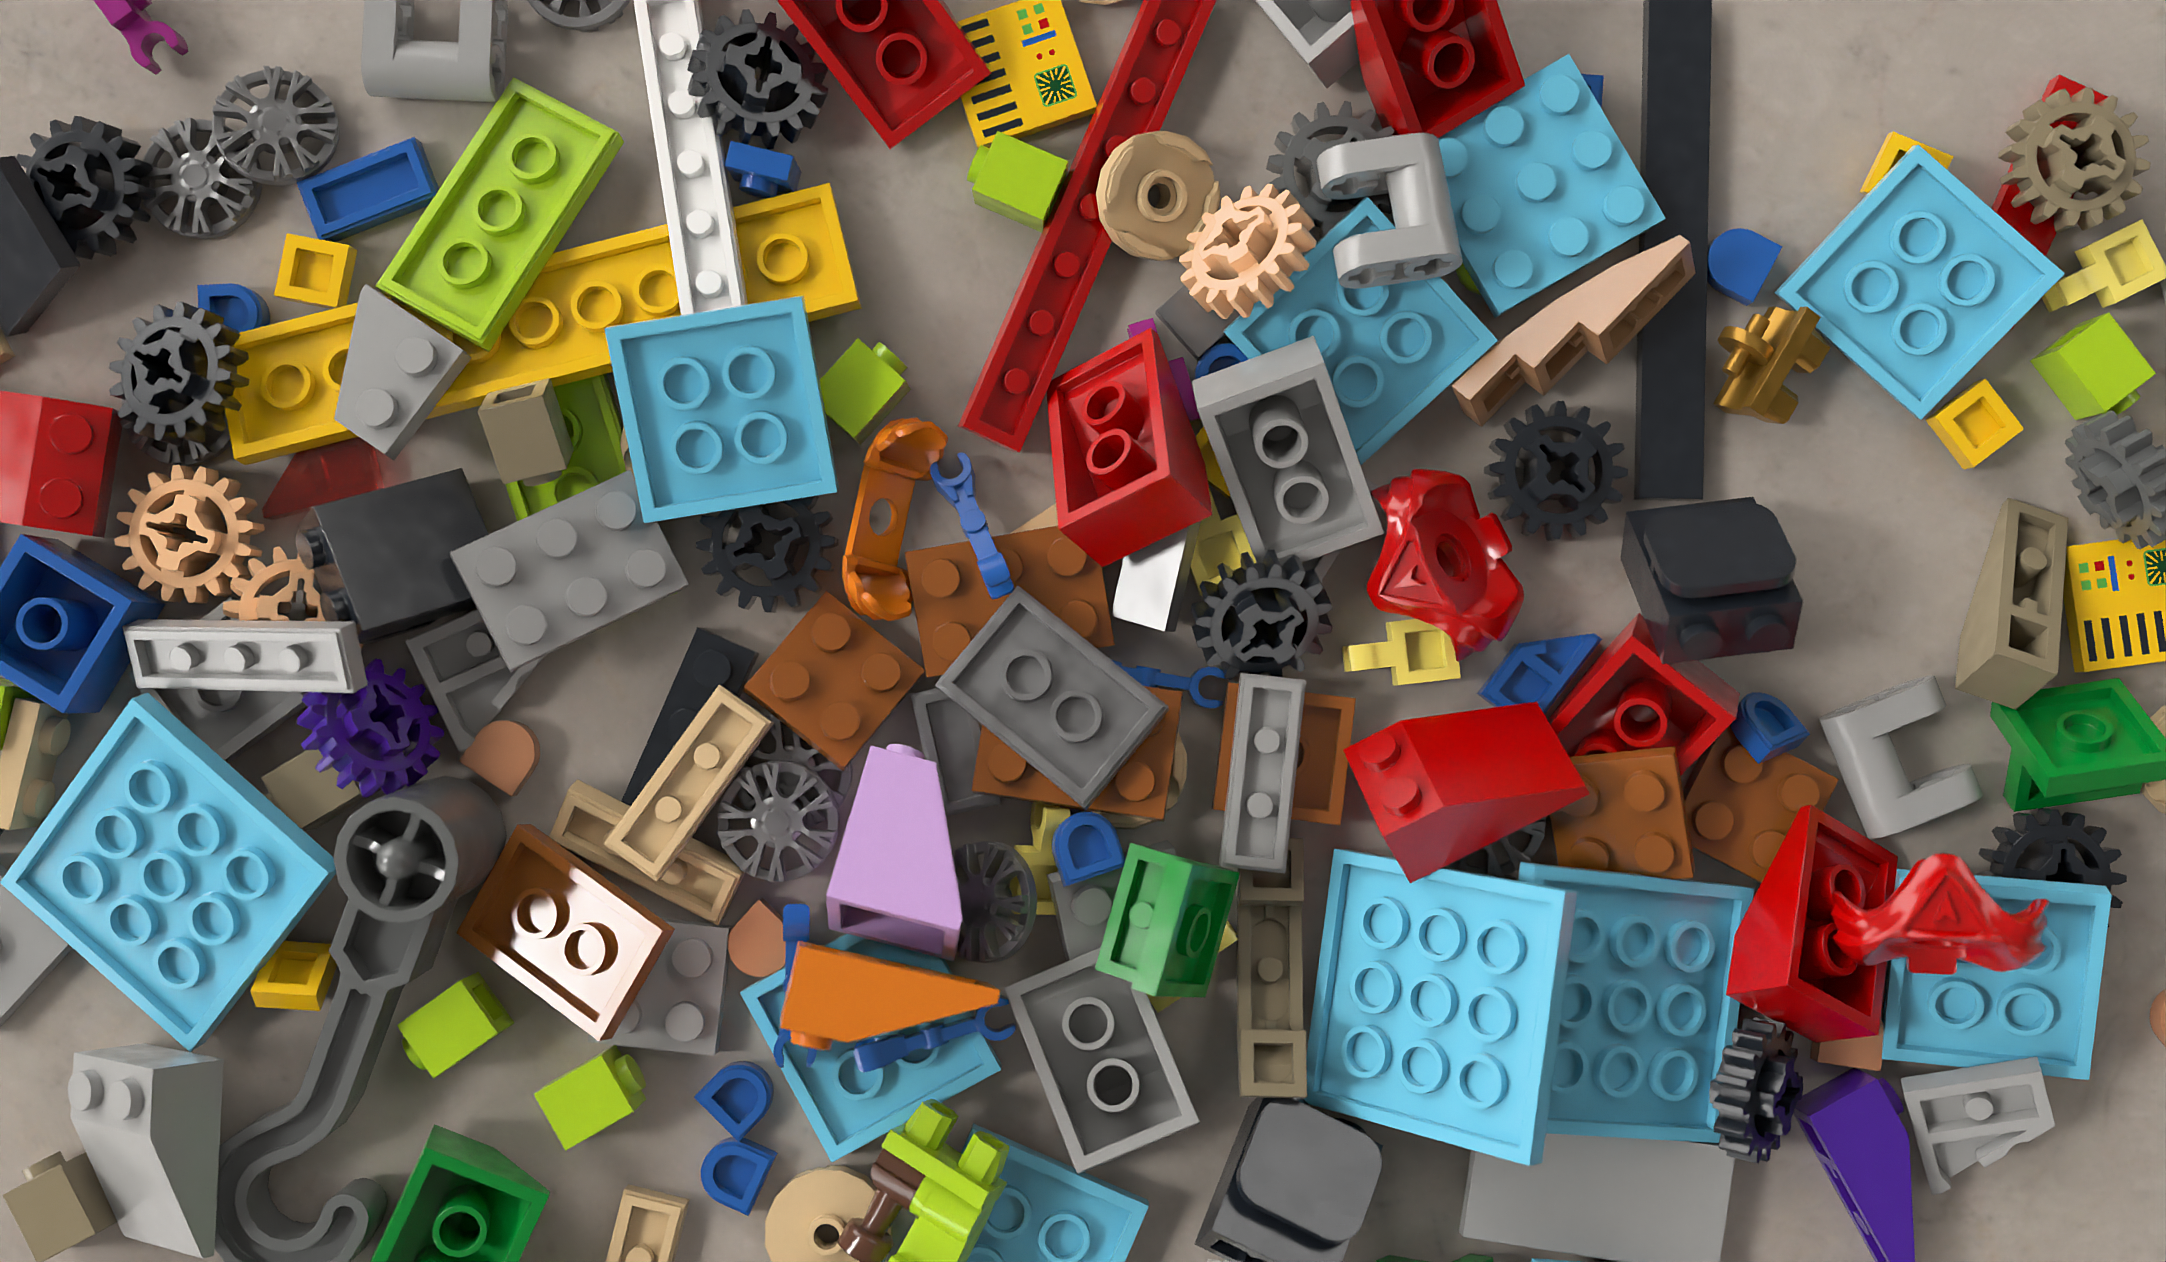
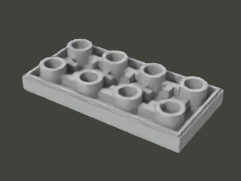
(1604, 1199)

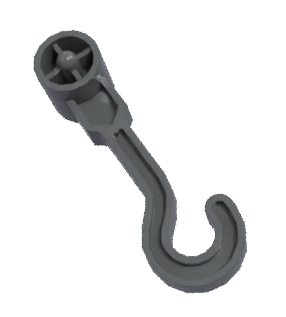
(402, 872)

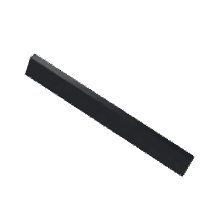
(1677, 174)

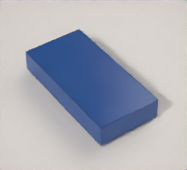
(369, 190)

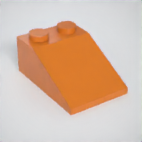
(864, 996)

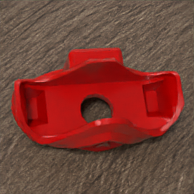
(1445, 561)
(1939, 919)

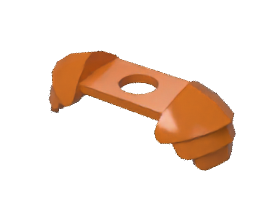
(891, 466)

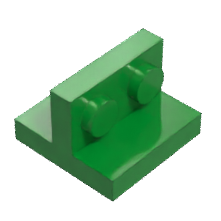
(2078, 745)
(1167, 923)

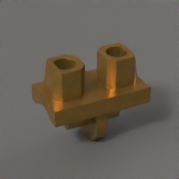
(1763, 358)

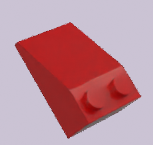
(892, 57)
(1433, 61)
(1124, 452)
(57, 463)
(1641, 704)
(1461, 781)
(1785, 943)

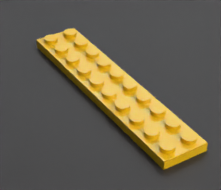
(558, 331)

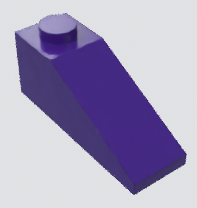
(1866, 1156)

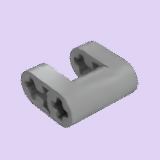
(434, 69)
(1425, 231)
(1874, 771)

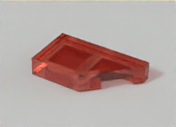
(324, 477)

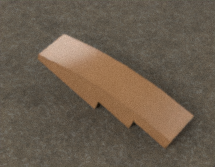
(1592, 318)

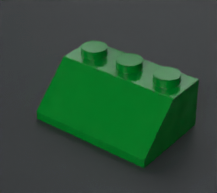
(462, 1205)

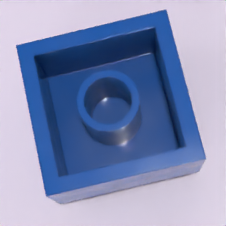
(65, 624)

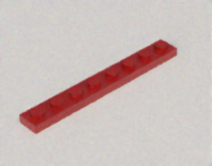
(1073, 236)

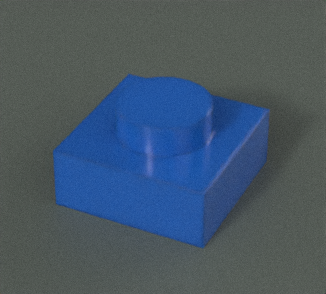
(762, 170)

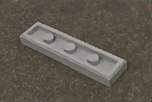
(246, 655)

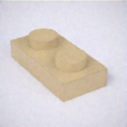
(28, 762)

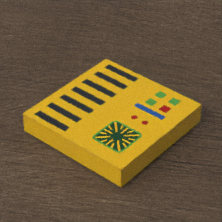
(1033, 68)
(2115, 604)

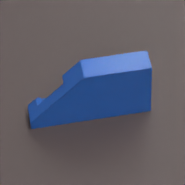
(1537, 671)

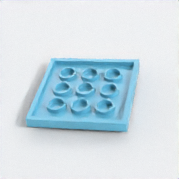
(169, 872)
(1440, 1003)
(1642, 1003)

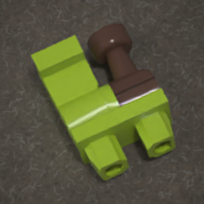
(934, 1182)

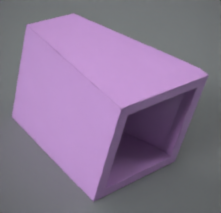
(896, 859)

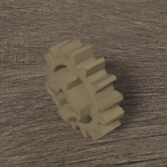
(2084, 159)

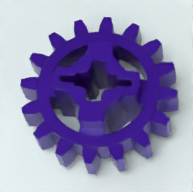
(371, 730)

